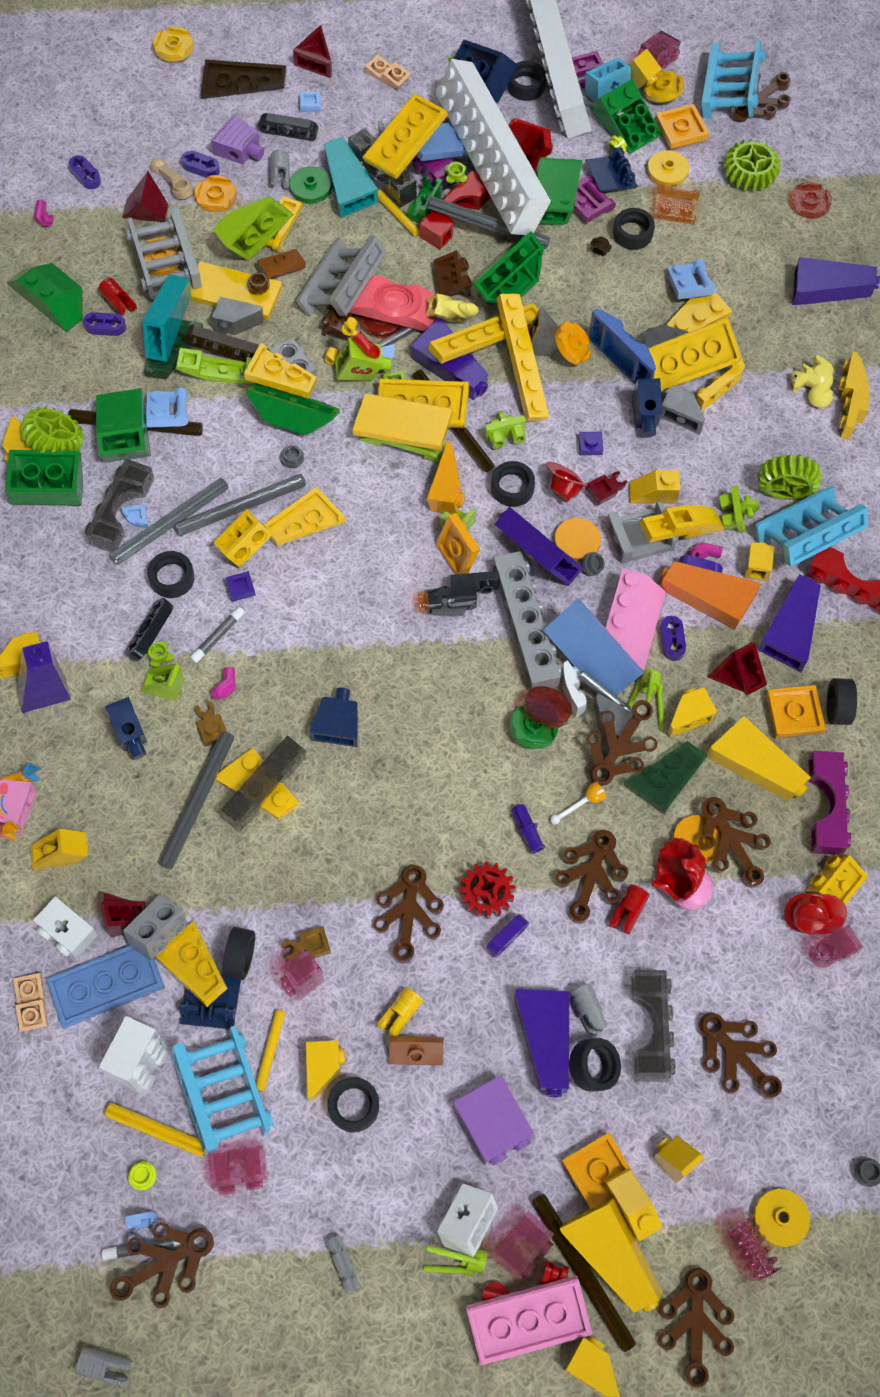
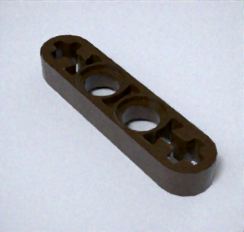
(227, 346)

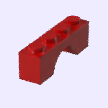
(438, 227)
(831, 570)

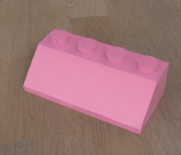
(635, 614)

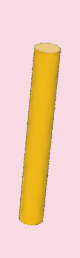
(408, 224)
(270, 1049)

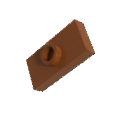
(281, 263)
(416, 1050)

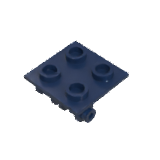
(612, 171)
(218, 1014)

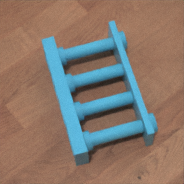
(716, 72)
(819, 538)
(202, 1111)

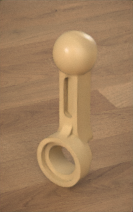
(181, 187)

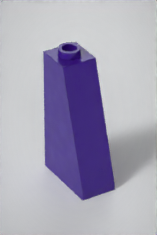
(832, 281)
(460, 369)
(538, 546)
(793, 626)
(40, 678)
(546, 1033)

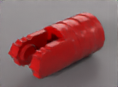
(116, 296)
(631, 905)

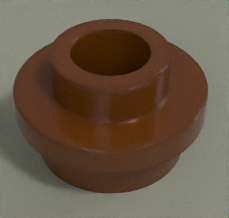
(258, 278)

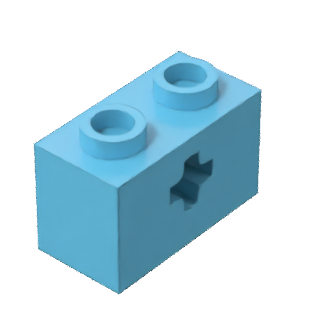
(606, 78)

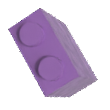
(493, 1121)

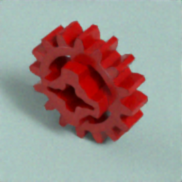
(478, 895)

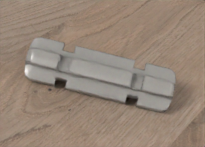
(343, 1264)

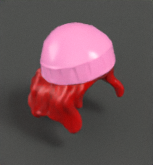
(683, 874)

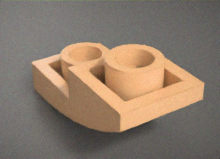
(389, 74)
(30, 1002)

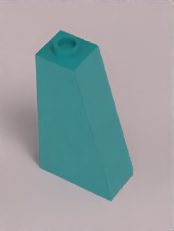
(350, 181)
(165, 317)

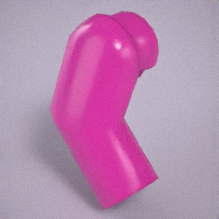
(42, 216)
(703, 550)
(226, 686)

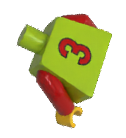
(358, 357)

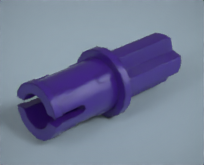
(527, 829)

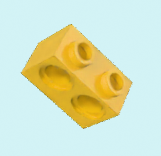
(243, 538)

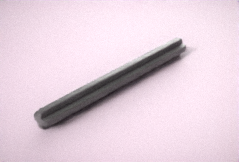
(478, 219)
(240, 504)
(168, 521)
(196, 800)

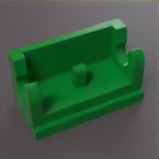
(419, 209)

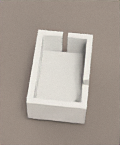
(134, 1056)

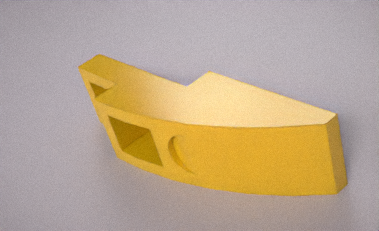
(855, 392)
(681, 520)

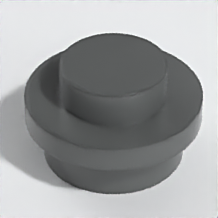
(292, 456)
(593, 563)
(868, 1172)

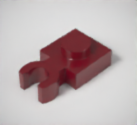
(604, 489)

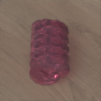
(752, 1249)

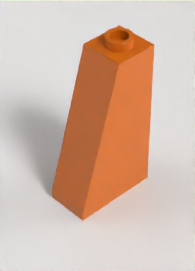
(710, 592)

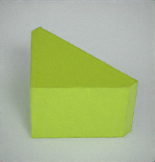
(164, 681)

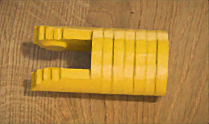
(404, 1008)

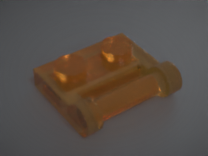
(674, 209)

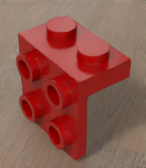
(533, 140)

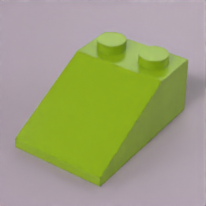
(252, 226)

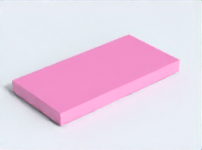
(529, 1320)

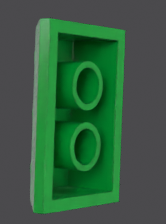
(44, 477)

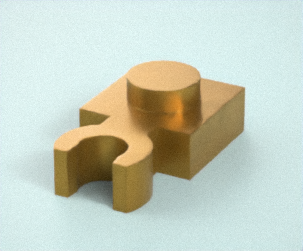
(211, 725)
(313, 940)

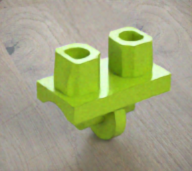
(504, 427)
(733, 500)

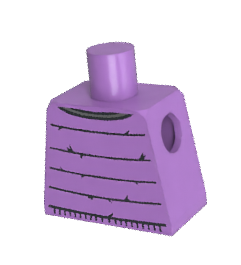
(237, 141)

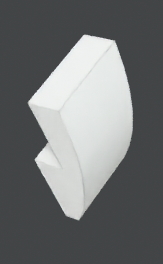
(570, 686)

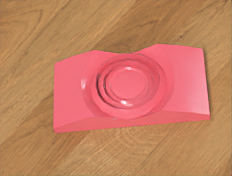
(394, 303)

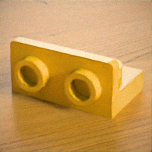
(838, 878)

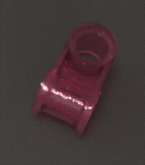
(838, 945)

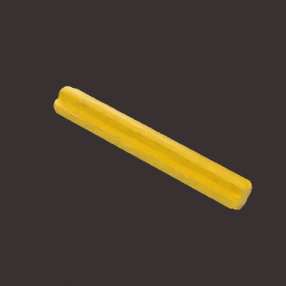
(154, 1129)

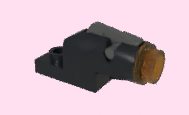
(460, 595)

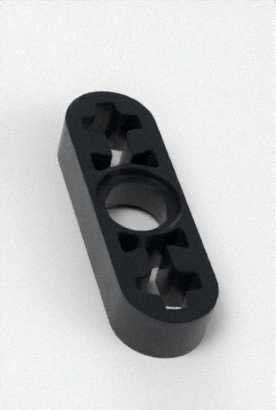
(269, 124)
(149, 629)

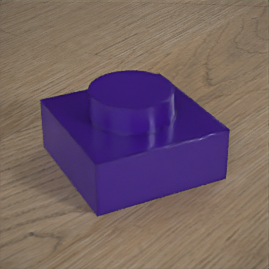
(591, 443)
(240, 586)

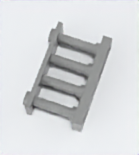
(179, 240)
(353, 282)

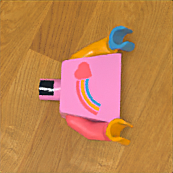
(16, 800)

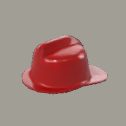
(564, 481)
(815, 913)

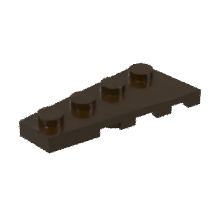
(237, 78)

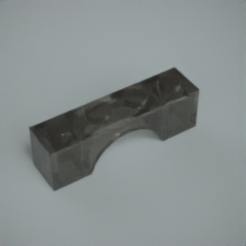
(399, 190)
(131, 482)
(258, 787)
(651, 991)

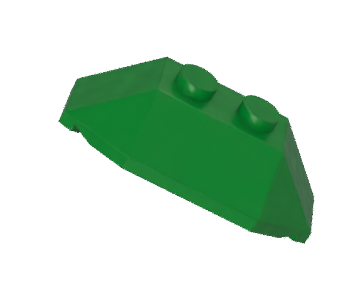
(512, 271)
(51, 294)
(290, 410)

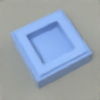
(310, 102)

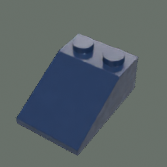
(492, 66)

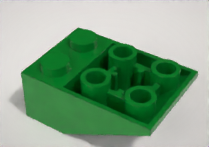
(636, 122)
(560, 182)
(121, 425)

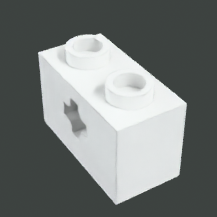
(57, 915)
(467, 1220)

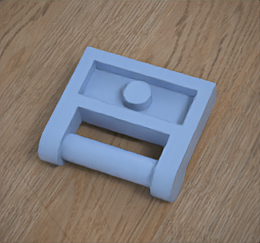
(684, 283)
(159, 408)

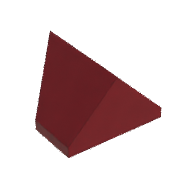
(313, 54)
(146, 202)
(741, 670)
(118, 912)

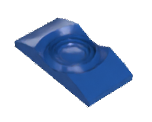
(620, 347)

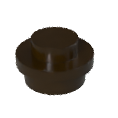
(600, 246)

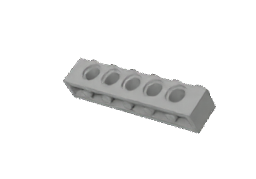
(515, 566)

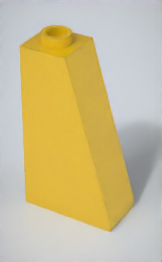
(759, 760)
(613, 1252)

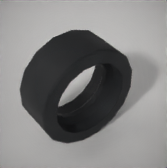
(527, 92)
(630, 241)
(513, 468)
(173, 590)
(841, 701)
(238, 953)
(610, 1061)
(353, 1083)

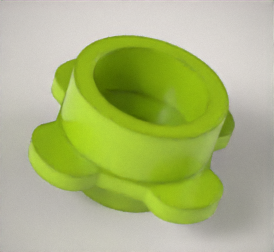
(456, 172)
(159, 647)

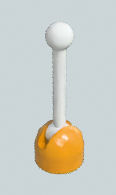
(593, 794)

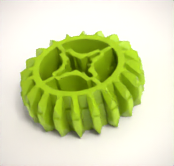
(751, 165)
(51, 430)
(789, 477)

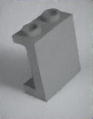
(630, 539)

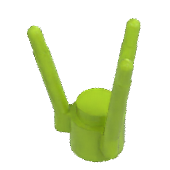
(650, 685)
(472, 1264)

